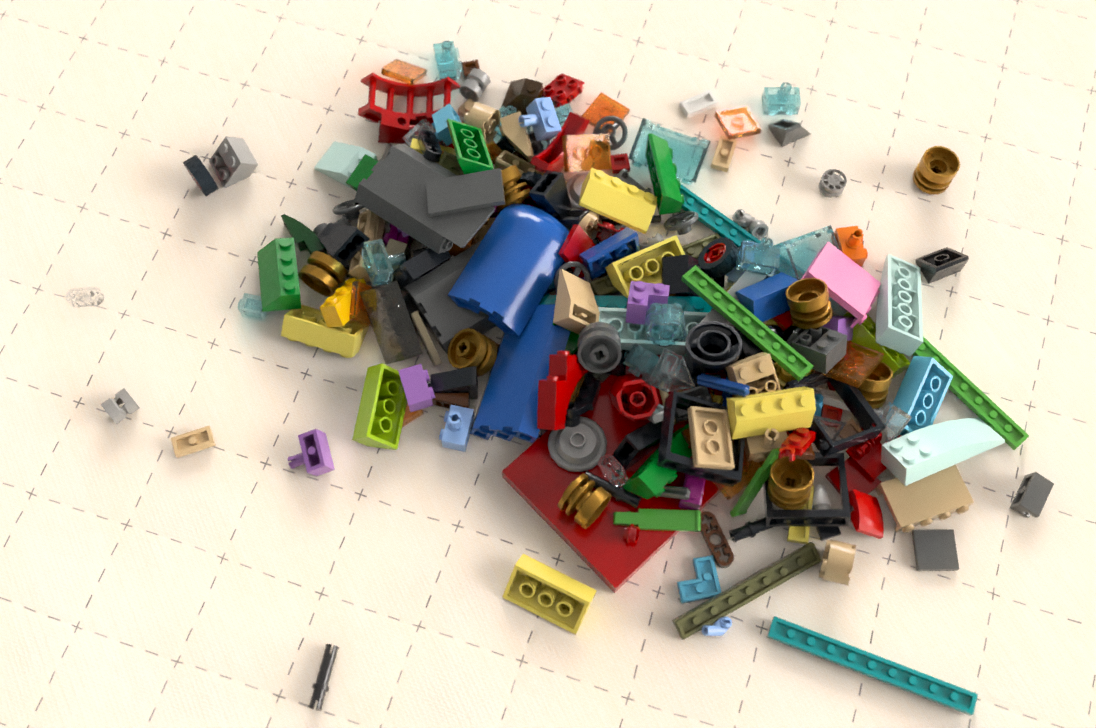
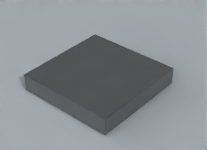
(935, 550)

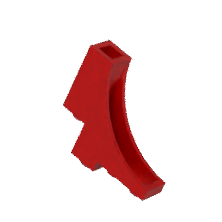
(552, 156)
(557, 389)

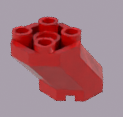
(634, 397)

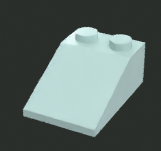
(341, 161)

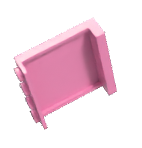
(845, 280)

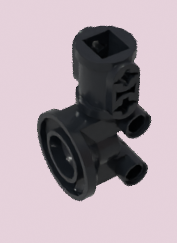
(716, 346)

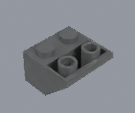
(821, 347)

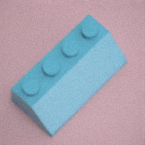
(922, 392)

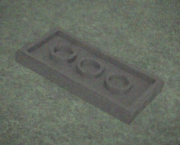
(465, 192)

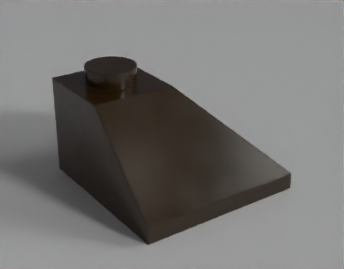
(522, 93)

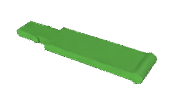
(755, 485)
(660, 519)

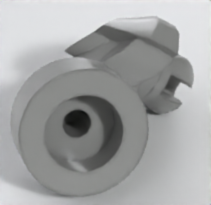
(756, 227)

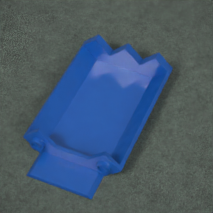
(511, 391)

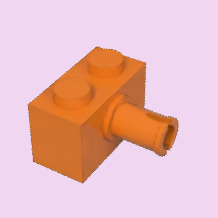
(850, 243)

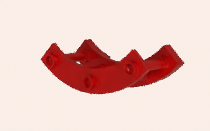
(374, 82)

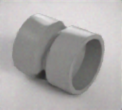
(474, 85)
(113, 409)

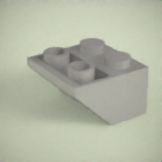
(233, 161)

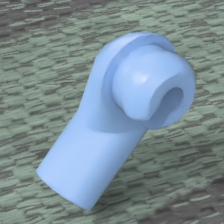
(718, 628)

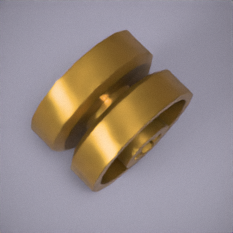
(322, 273)
(472, 349)

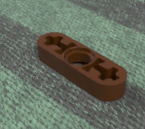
(718, 531)

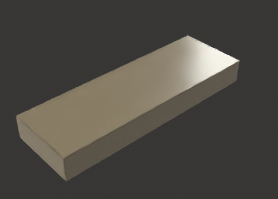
(425, 338)

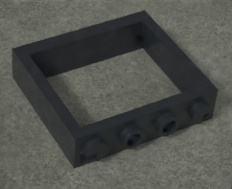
(856, 404)
(684, 464)
(835, 517)

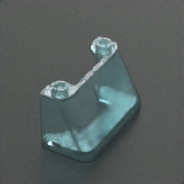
(687, 151)
(800, 251)

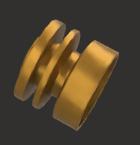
(936, 170)
(512, 190)
(809, 303)
(876, 385)
(790, 483)
(581, 498)

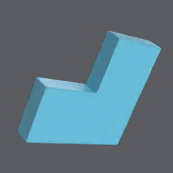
(706, 582)

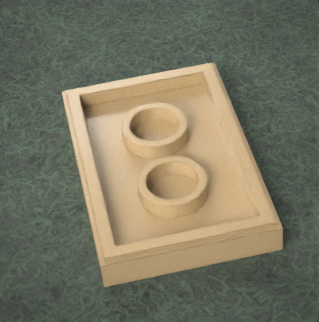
(710, 438)

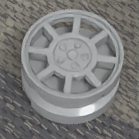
(831, 183)

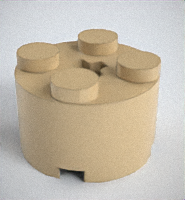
(484, 118)
(837, 561)

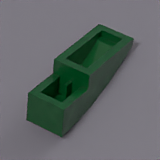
(303, 236)

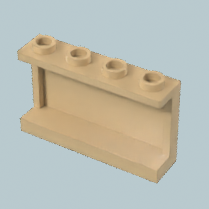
(925, 499)

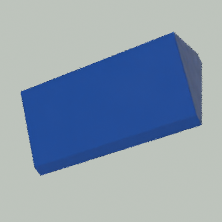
(610, 250)
(767, 297)

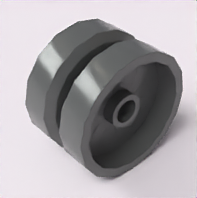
(599, 347)

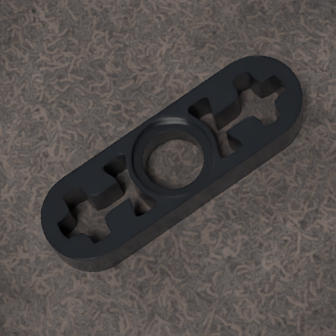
(429, 146)

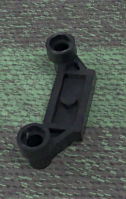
(585, 400)

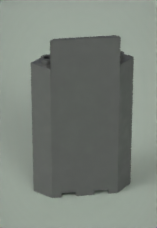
(400, 196)
(438, 309)

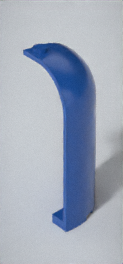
(512, 267)

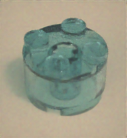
(665, 324)

